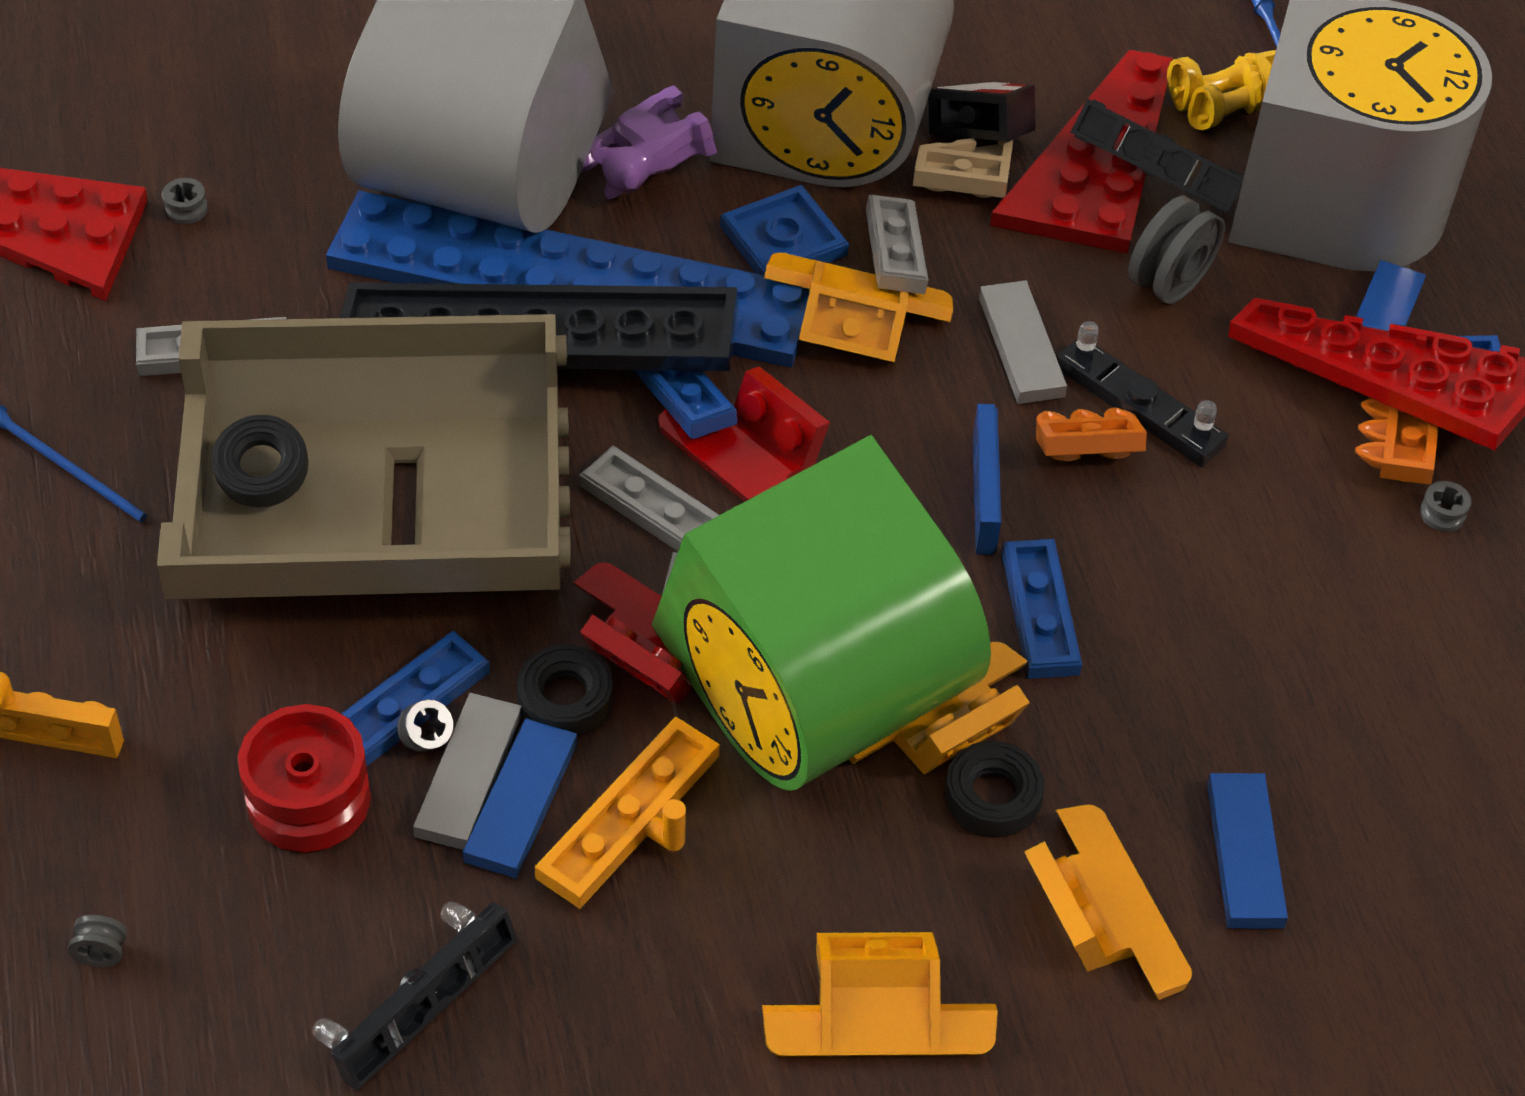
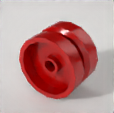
(304, 777)

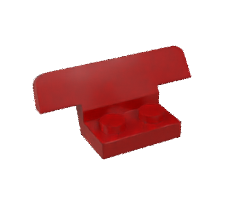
(770, 442)
(627, 634)

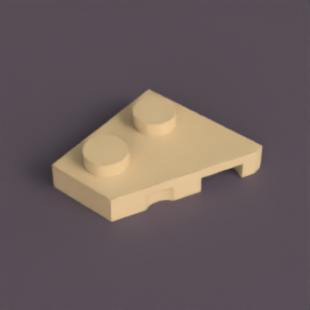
(964, 167)

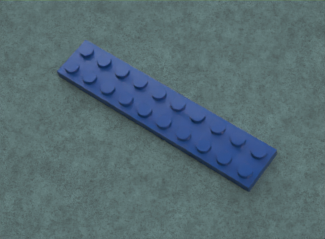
(431, 244)

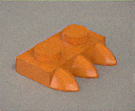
(1089, 433)
(1400, 444)

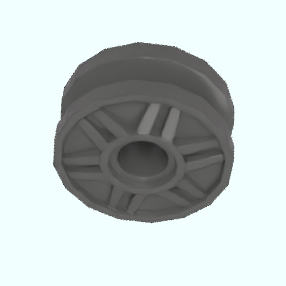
(1176, 249)

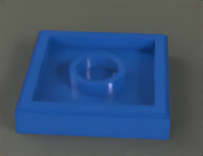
(783, 224)

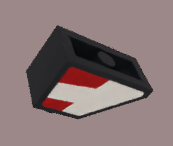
(982, 110)

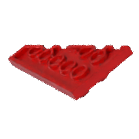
(1080, 189)
(68, 226)
(1405, 368)

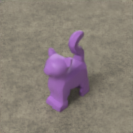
(648, 142)

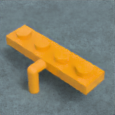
(58, 722)
(635, 806)

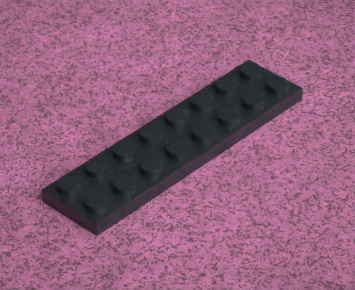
(602, 324)

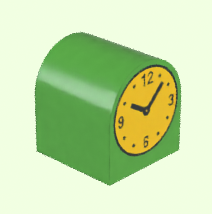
(822, 616)

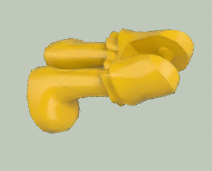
(1205, 94)

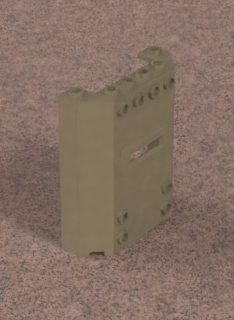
(443, 392)

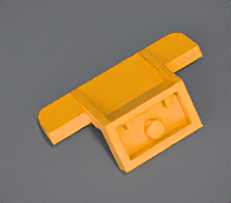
(849, 309)
(963, 719)
(1107, 903)
(879, 1002)

